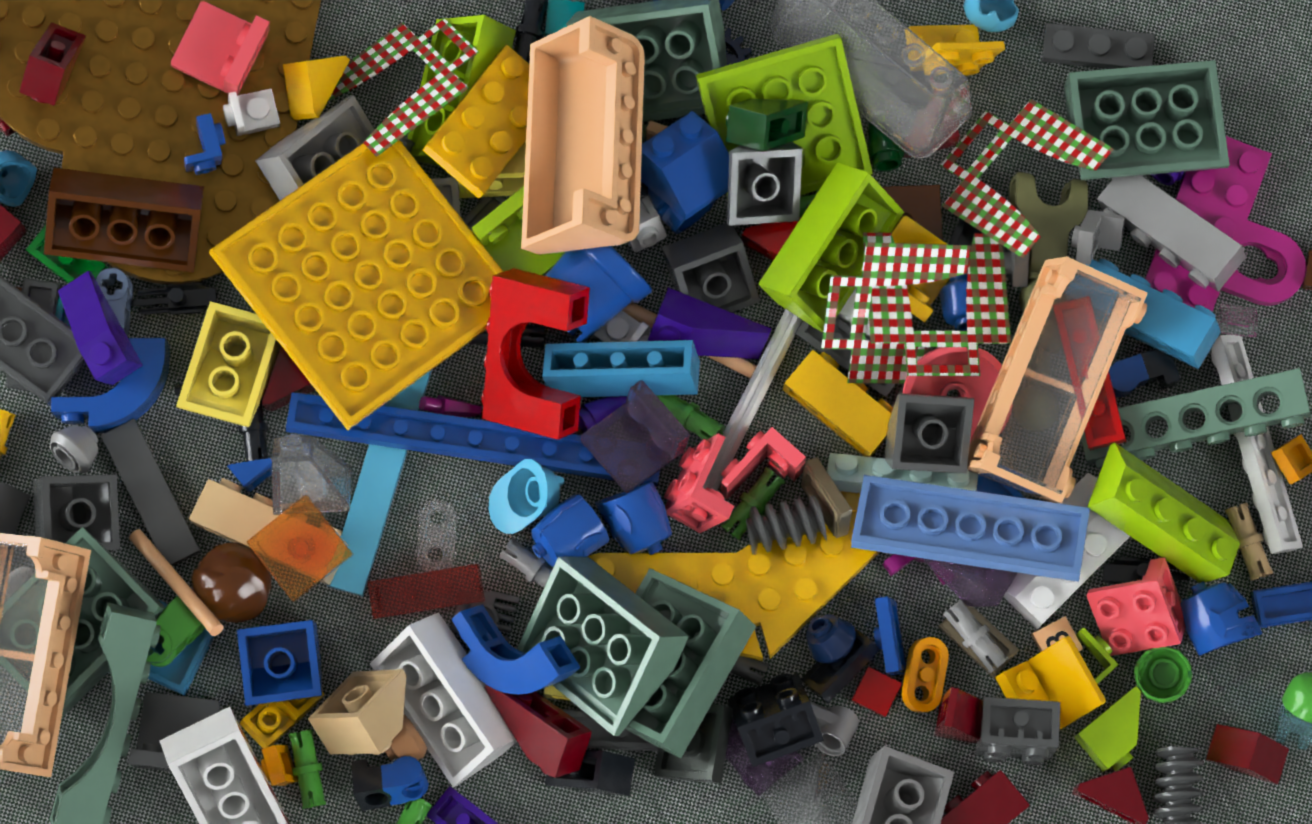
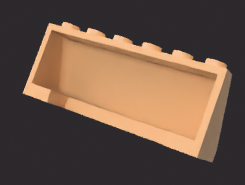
(583, 139)

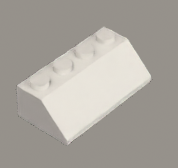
(1041, 596)
(446, 699)

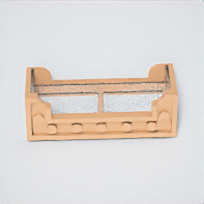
(1053, 378)
(38, 630)

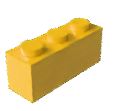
(839, 404)

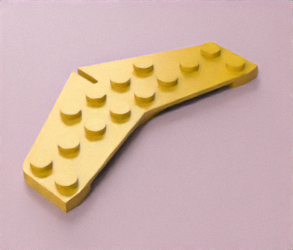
(771, 588)

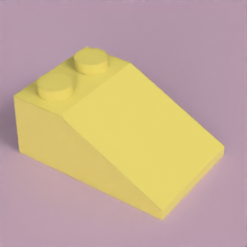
(229, 366)

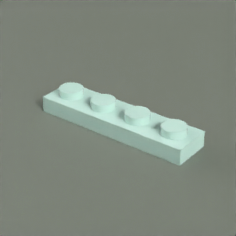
(849, 470)

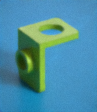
(1100, 650)

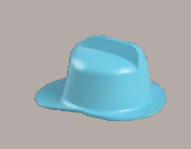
(523, 496)

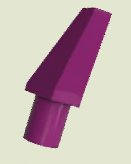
(449, 406)

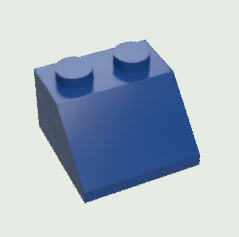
(686, 165)
(280, 662)

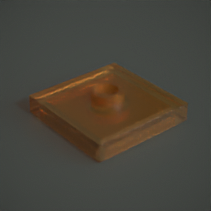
(300, 548)

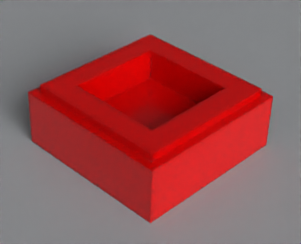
(876, 692)

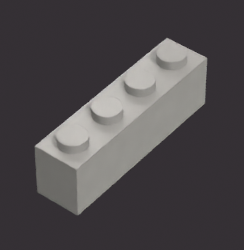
(1173, 230)

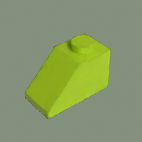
(1113, 733)

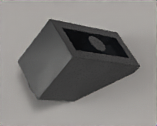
(599, 773)

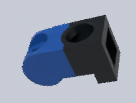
(1143, 370)
(388, 783)

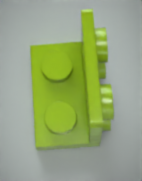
(502, 237)

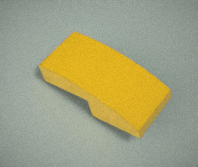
(272, 720)

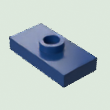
(889, 636)

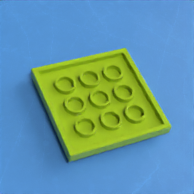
(804, 72)

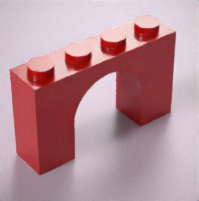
(510, 391)

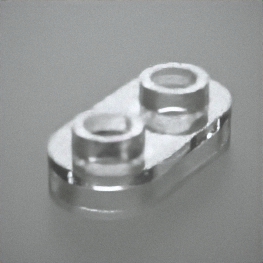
(437, 536)

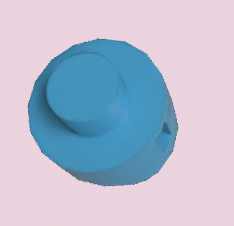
(16, 178)

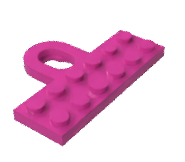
(1225, 201)

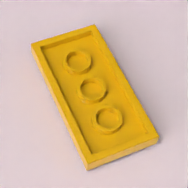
(485, 125)

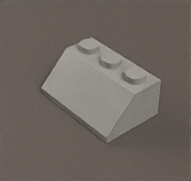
(902, 790)

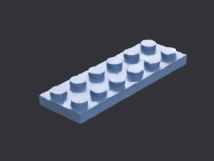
(970, 528)

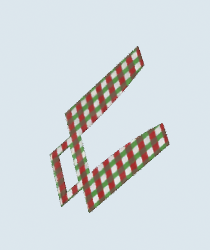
(427, 99)
(1036, 128)
(887, 266)
(985, 311)

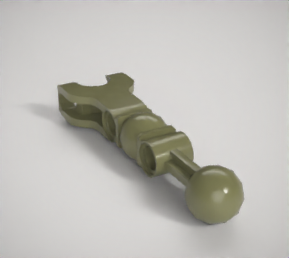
(1050, 222)

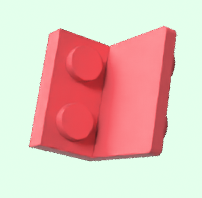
(220, 47)
(783, 458)
(686, 496)
(1139, 612)

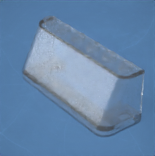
(893, 72)

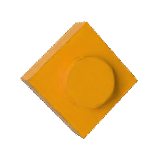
(1294, 459)
(278, 765)

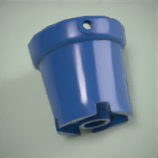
(610, 280)

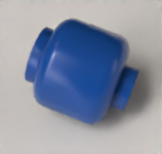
(954, 302)

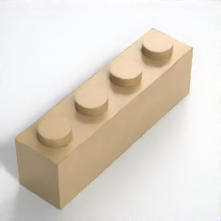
(234, 515)

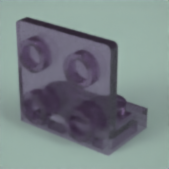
(636, 438)

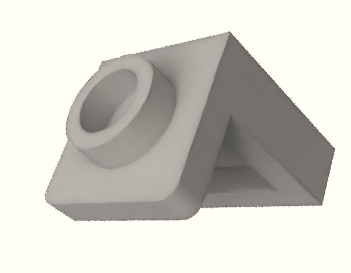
(1097, 231)

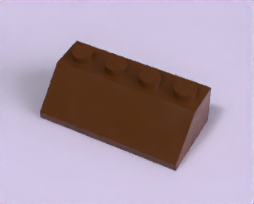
(123, 220)

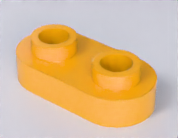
(928, 676)

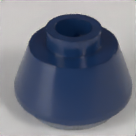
(830, 638)

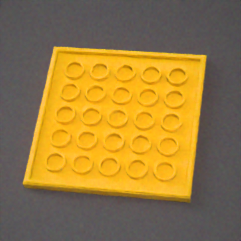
(363, 278)

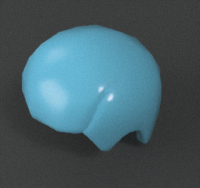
(991, 14)

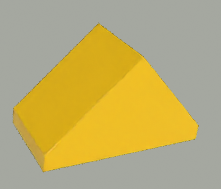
(312, 84)

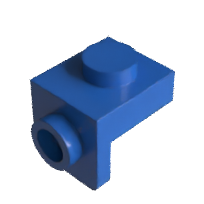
(211, 138)

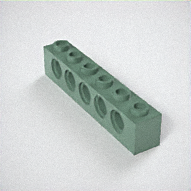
(1285, 385)

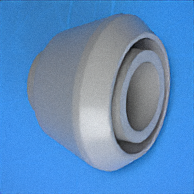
(74, 448)

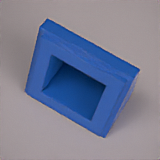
(252, 473)

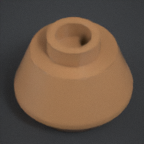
(407, 743)

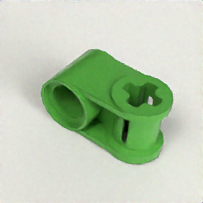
(178, 630)

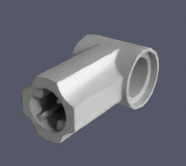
(836, 726)

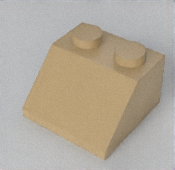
(362, 713)

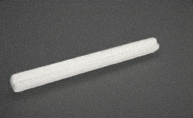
(753, 395)

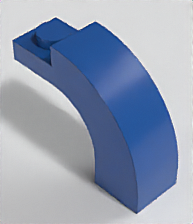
(128, 399)
(504, 666)

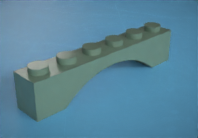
(126, 641)

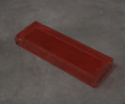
(426, 591)

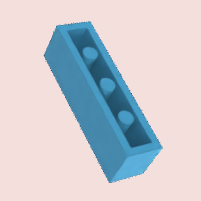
(1169, 323)
(614, 367)

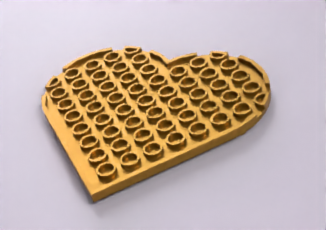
(138, 114)

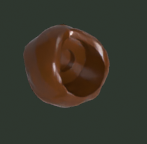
(232, 582)

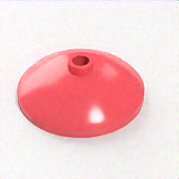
(967, 386)

